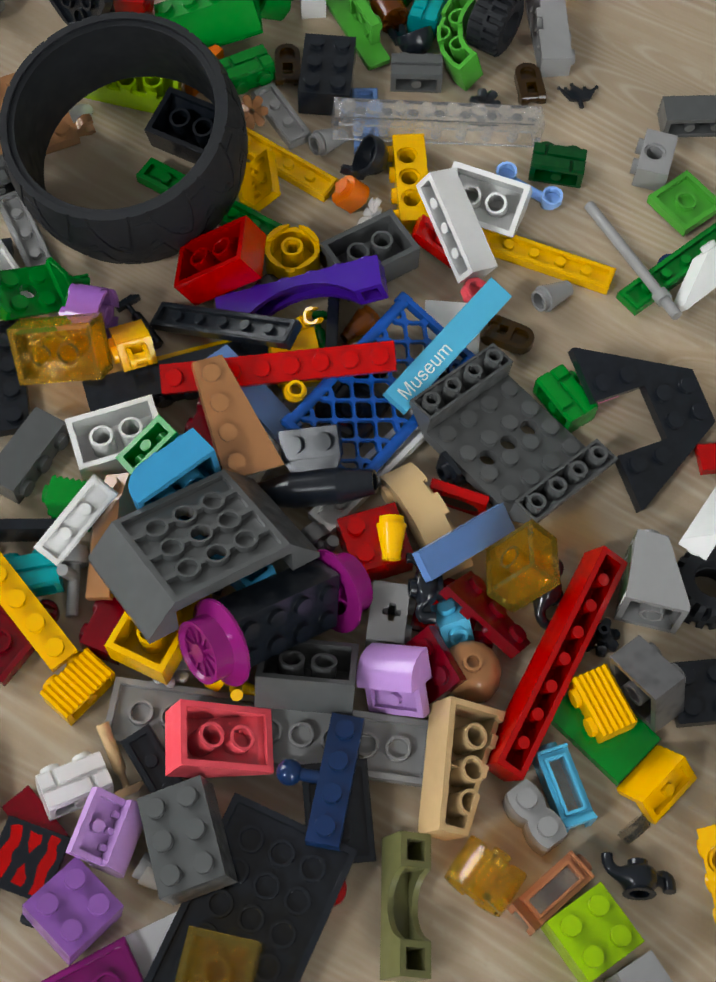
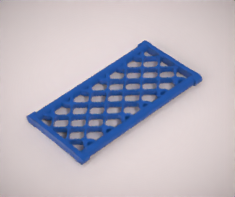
(291, 420)

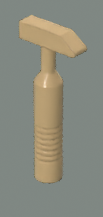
(116, 760)

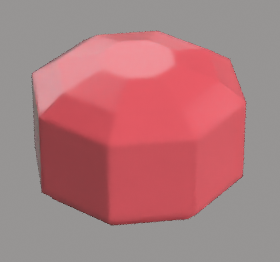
(471, 287)

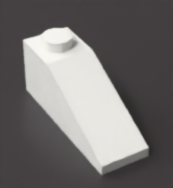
(699, 278)

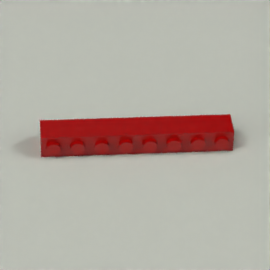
(555, 663)

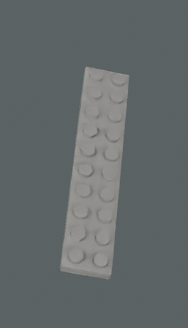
(389, 742)

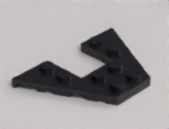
(674, 405)

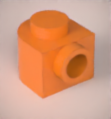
(350, 194)

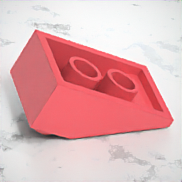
(217, 740)

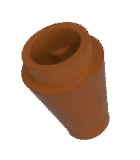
(360, 323)

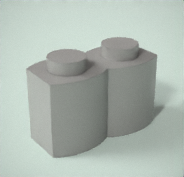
(539, 824)

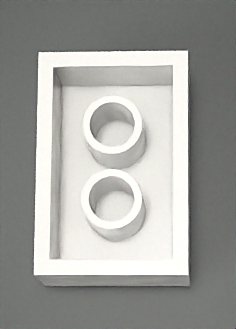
(105, 432)

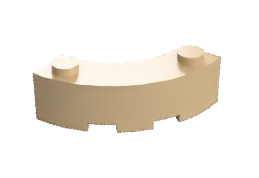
(421, 508)

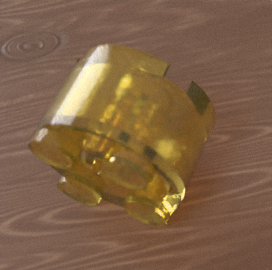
(485, 876)

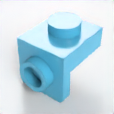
(451, 623)

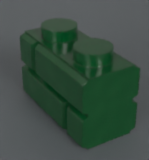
(557, 164)

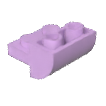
(395, 679)
(106, 832)

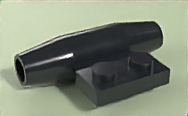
(314, 470)

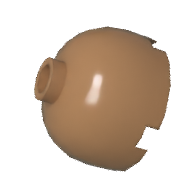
(480, 668)

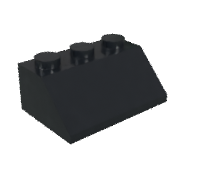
(181, 125)

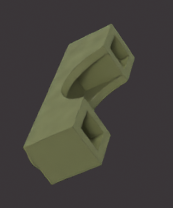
(403, 947)

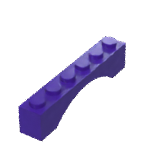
(356, 281)

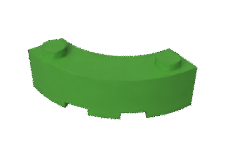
(459, 59)

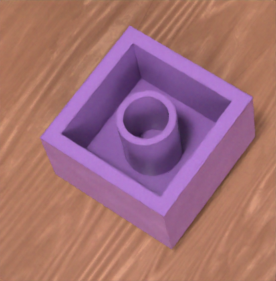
(72, 910)

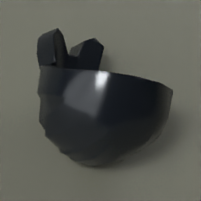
(414, 42)
(368, 159)

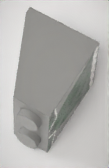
(652, 585)

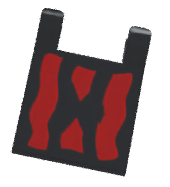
(29, 857)

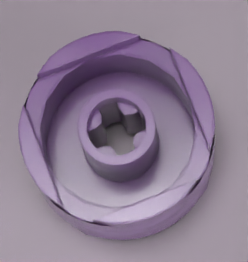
(92, 299)

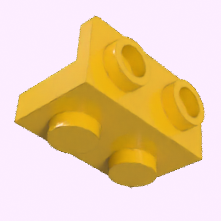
(260, 182)

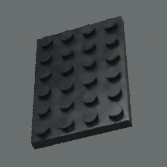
(279, 897)

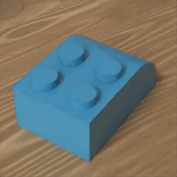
(173, 468)

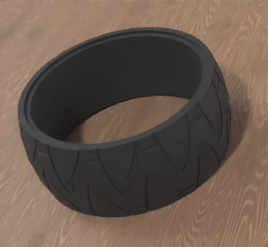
(92, 56)

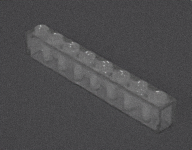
(438, 121)

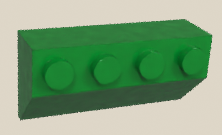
(214, 20)

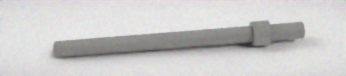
(659, 294)

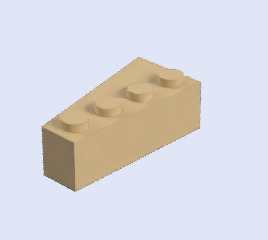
(455, 764)

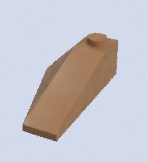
(119, 507)

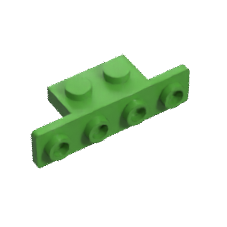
(359, 21)

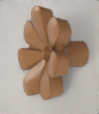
(255, 116)

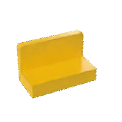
(658, 782)

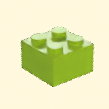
(592, 934)

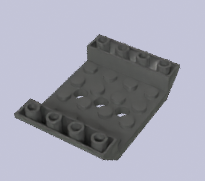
(484, 406)
(160, 567)

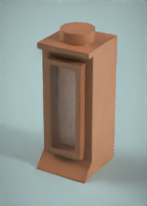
(552, 891)

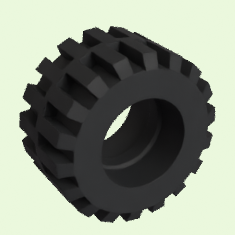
(494, 25)
(702, 606)

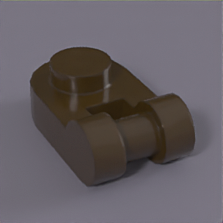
(287, 58)
(529, 77)
(517, 340)

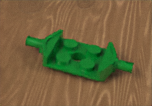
(46, 282)

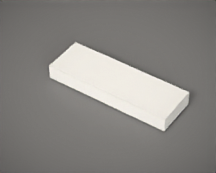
(76, 520)

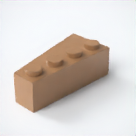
(232, 423)

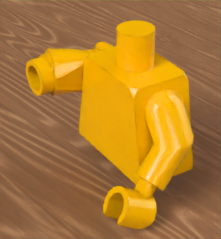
(306, 339)

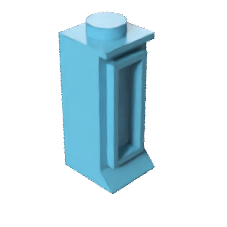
(563, 785)

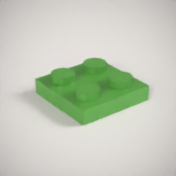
(684, 203)

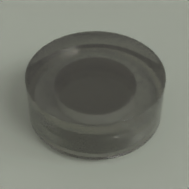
(634, 829)

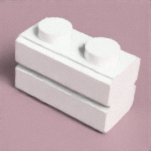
(68, 786)

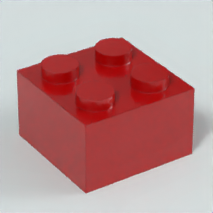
(360, 538)

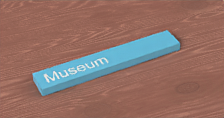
(447, 345)

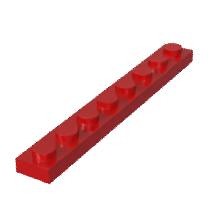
(291, 365)

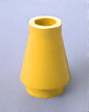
(391, 535)

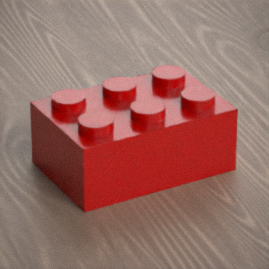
(220, 261)

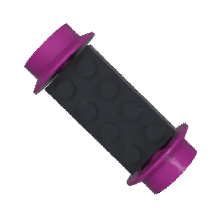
(273, 616)

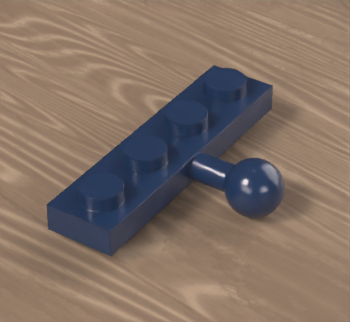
(333, 781)

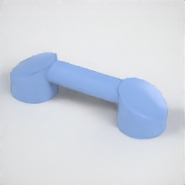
(549, 198)

